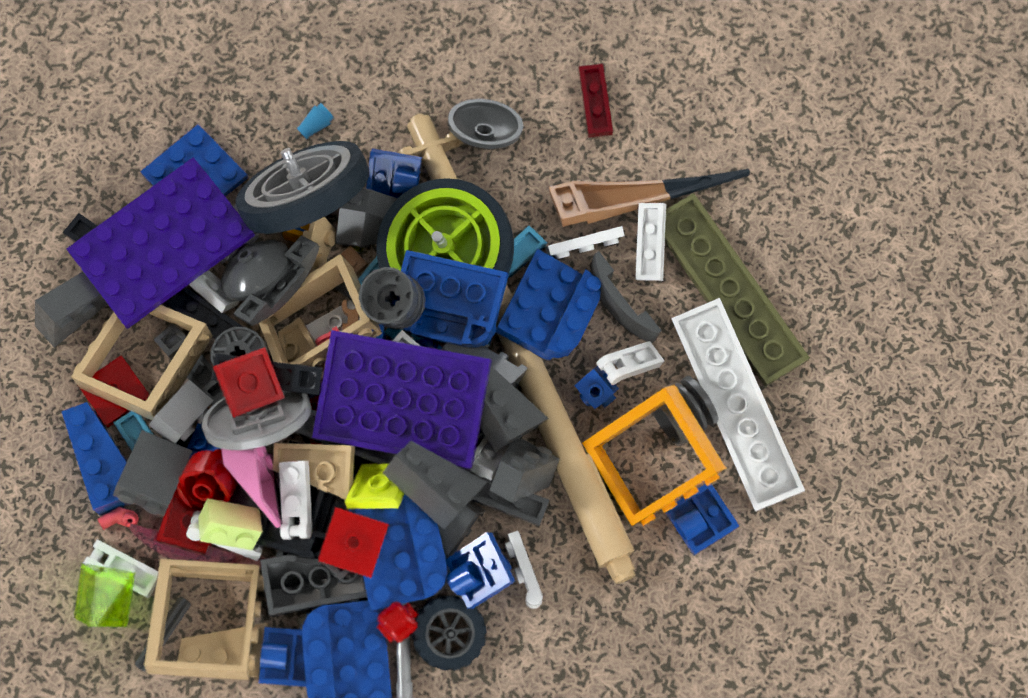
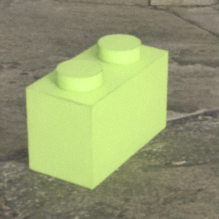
(230, 524)

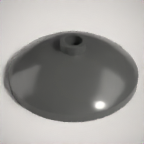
(485, 124)
(255, 269)

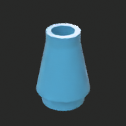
(316, 120)

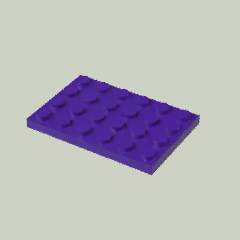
(160, 242)
(397, 393)

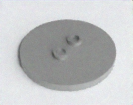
(258, 426)

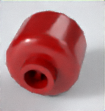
(397, 622)

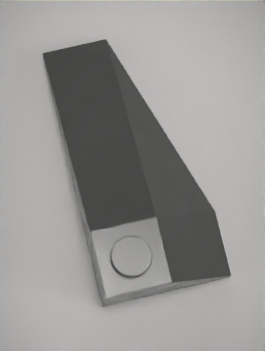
(361, 218)
(305, 584)

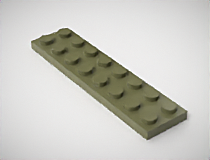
(722, 274)

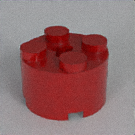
(206, 479)

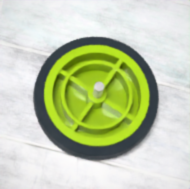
(448, 222)

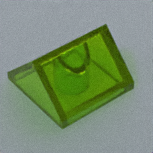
(104, 596)

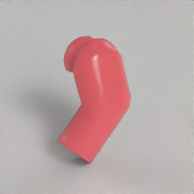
(118, 516)

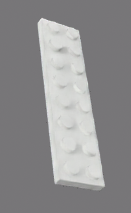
(740, 405)

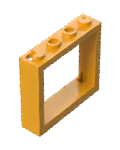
(692, 430)

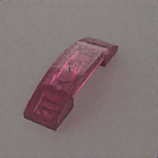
(149, 536)

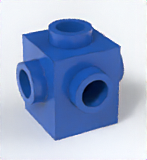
(589, 391)

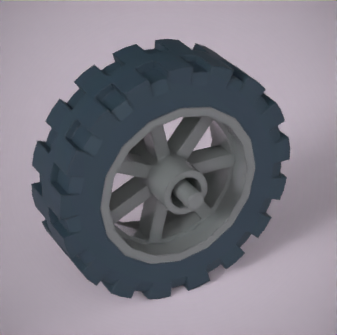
(469, 650)

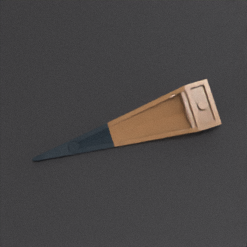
(602, 200)

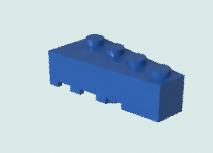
(96, 455)

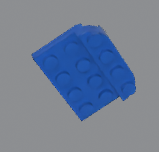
(459, 299)
(550, 307)
(410, 558)
(345, 652)

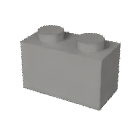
(181, 412)

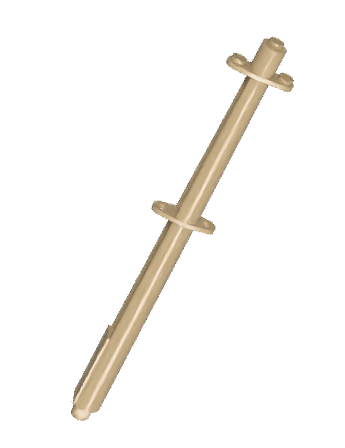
(575, 467)

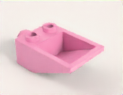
(256, 476)

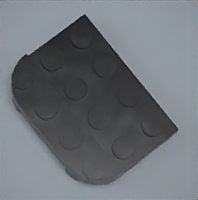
(322, 511)

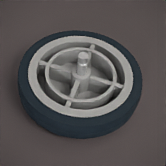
(302, 187)

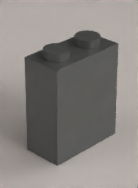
(152, 473)

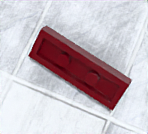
(595, 100)

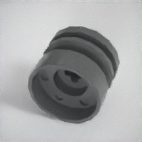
(382, 288)
(236, 340)
(699, 404)

